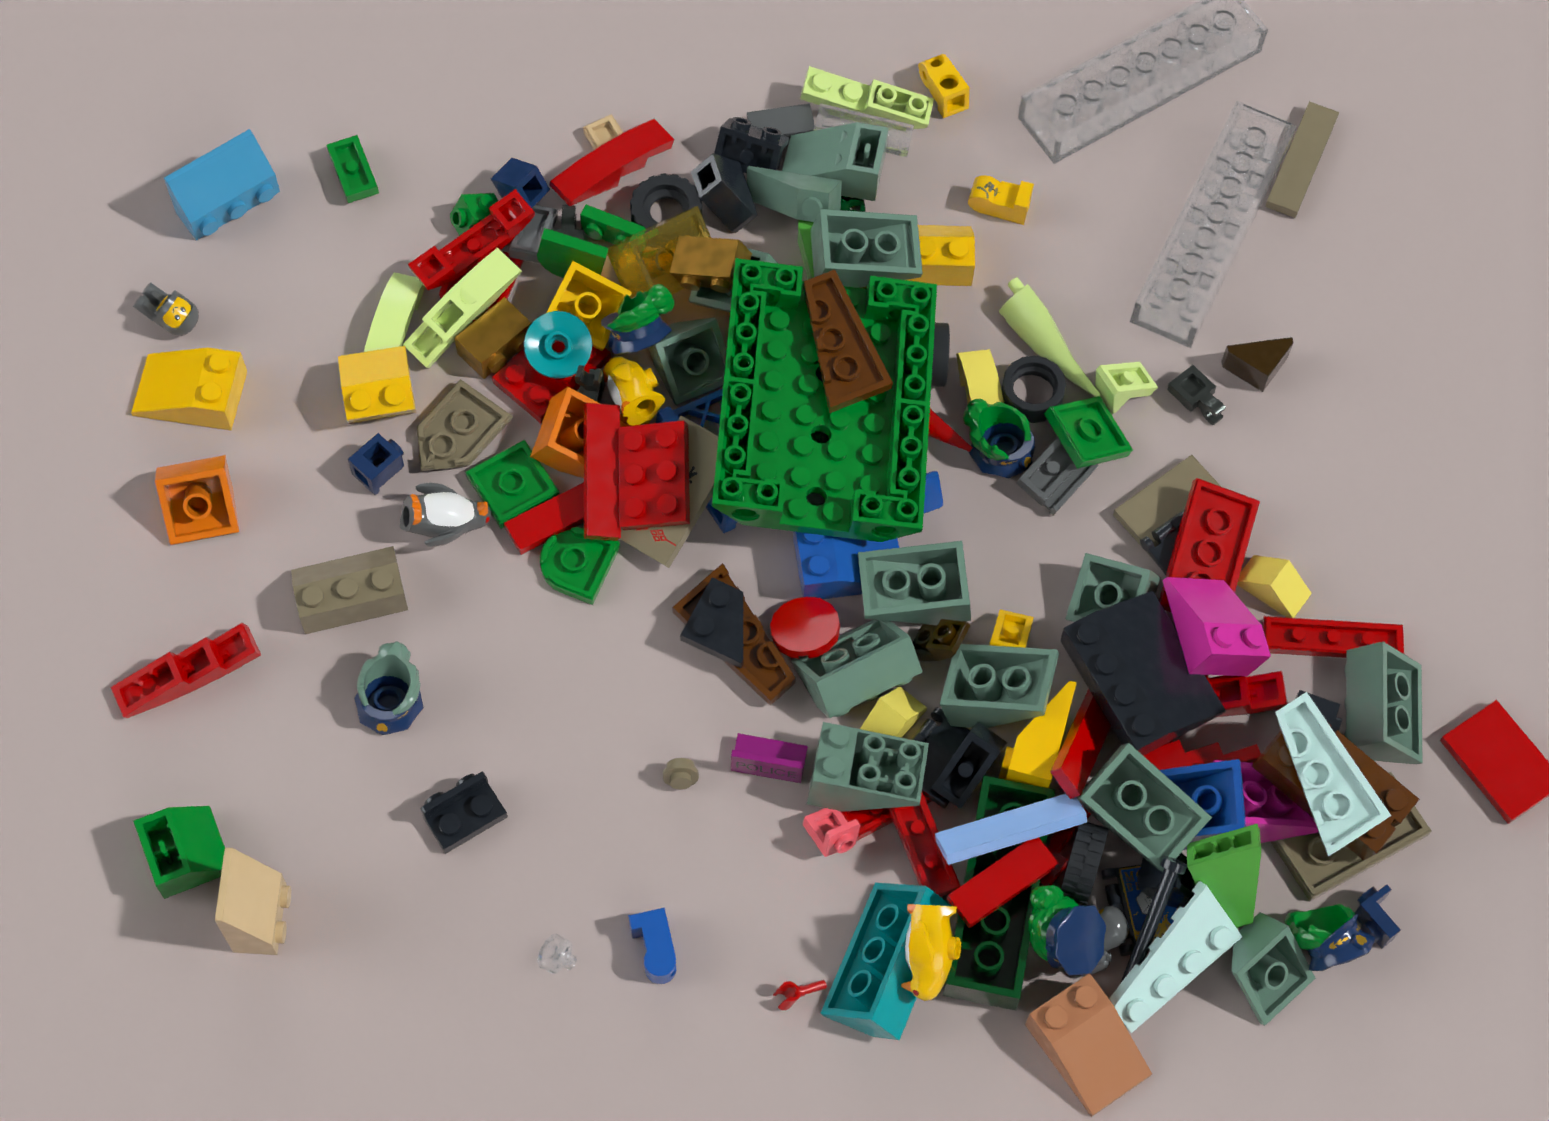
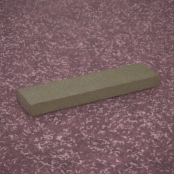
(1302, 159)

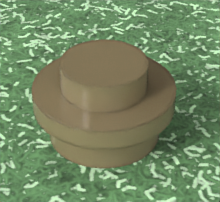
(680, 773)

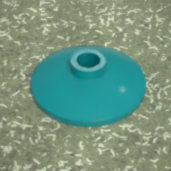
(552, 328)

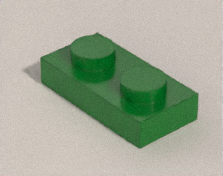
(352, 169)
(605, 226)

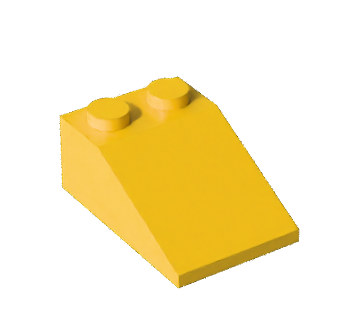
(192, 387)
(1039, 743)

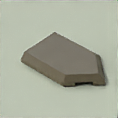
(459, 428)

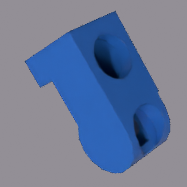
(660, 953)

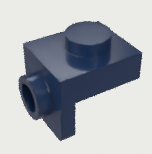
(1374, 919)

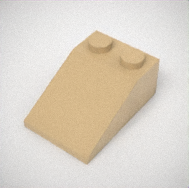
(251, 905)

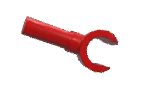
(794, 992)

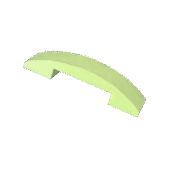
(394, 312)

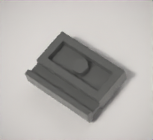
(1054, 477)

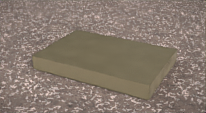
(1160, 500)

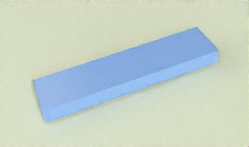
(1010, 828)

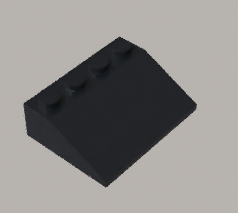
(1140, 673)

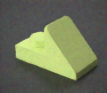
(1121, 382)

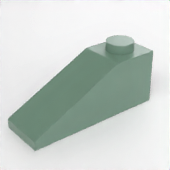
(793, 193)

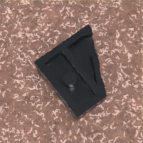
(717, 623)

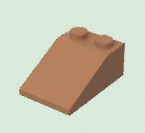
(1088, 1044)

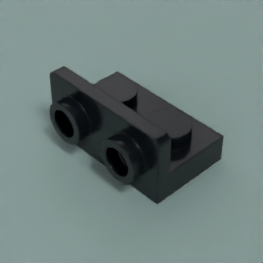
(750, 144)
(462, 811)

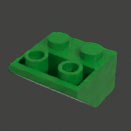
(181, 847)

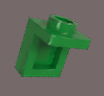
(471, 210)

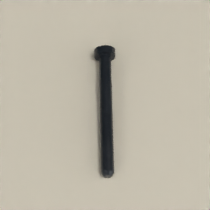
(1172, 868)

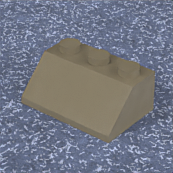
(348, 590)

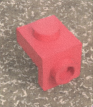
(831, 831)

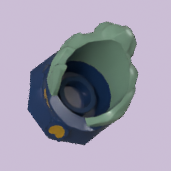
(389, 690)

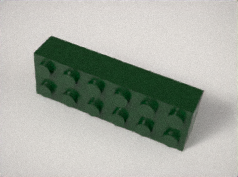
(998, 945)

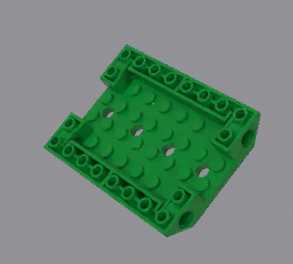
(774, 402)

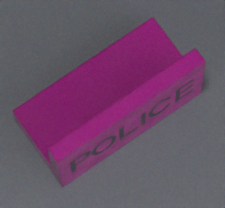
(769, 758)

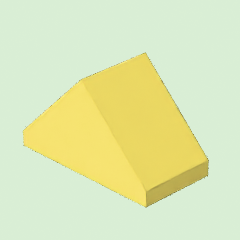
(1275, 584)
(894, 713)

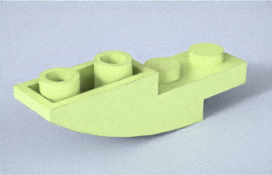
(876, 100)
(461, 306)

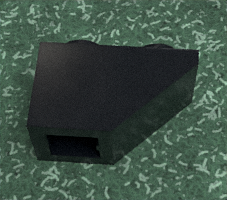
(725, 191)

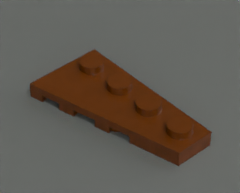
(843, 347)
(762, 662)

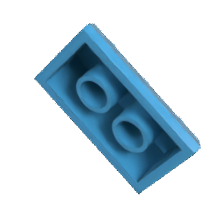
(222, 185)

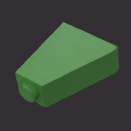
(1229, 869)

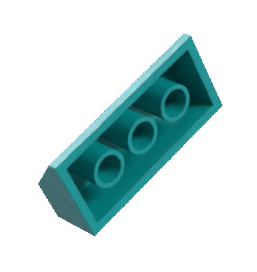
(869, 980)

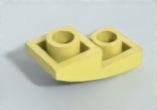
(979, 376)

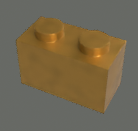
(707, 262)
(493, 338)

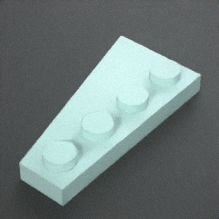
(1332, 782)
(1185, 950)

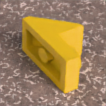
(1011, 629)

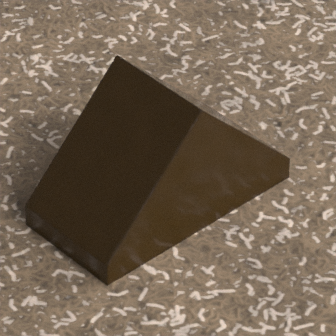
(1257, 361)

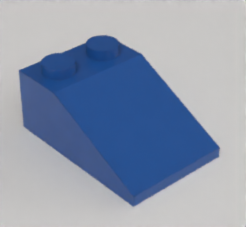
(831, 564)
(1217, 790)

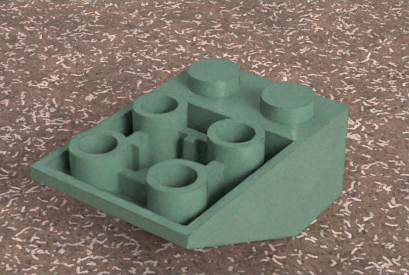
(842, 153)
(866, 770)

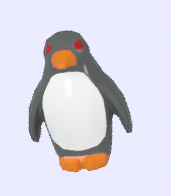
(442, 514)

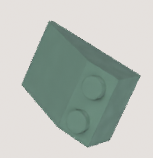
(866, 246)
(915, 583)
(997, 684)
(1142, 806)

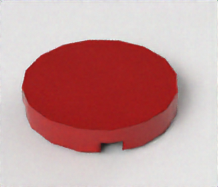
(805, 627)

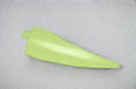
(1038, 330)

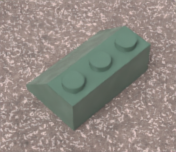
(859, 667)
(1384, 703)

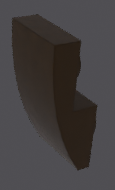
(940, 640)

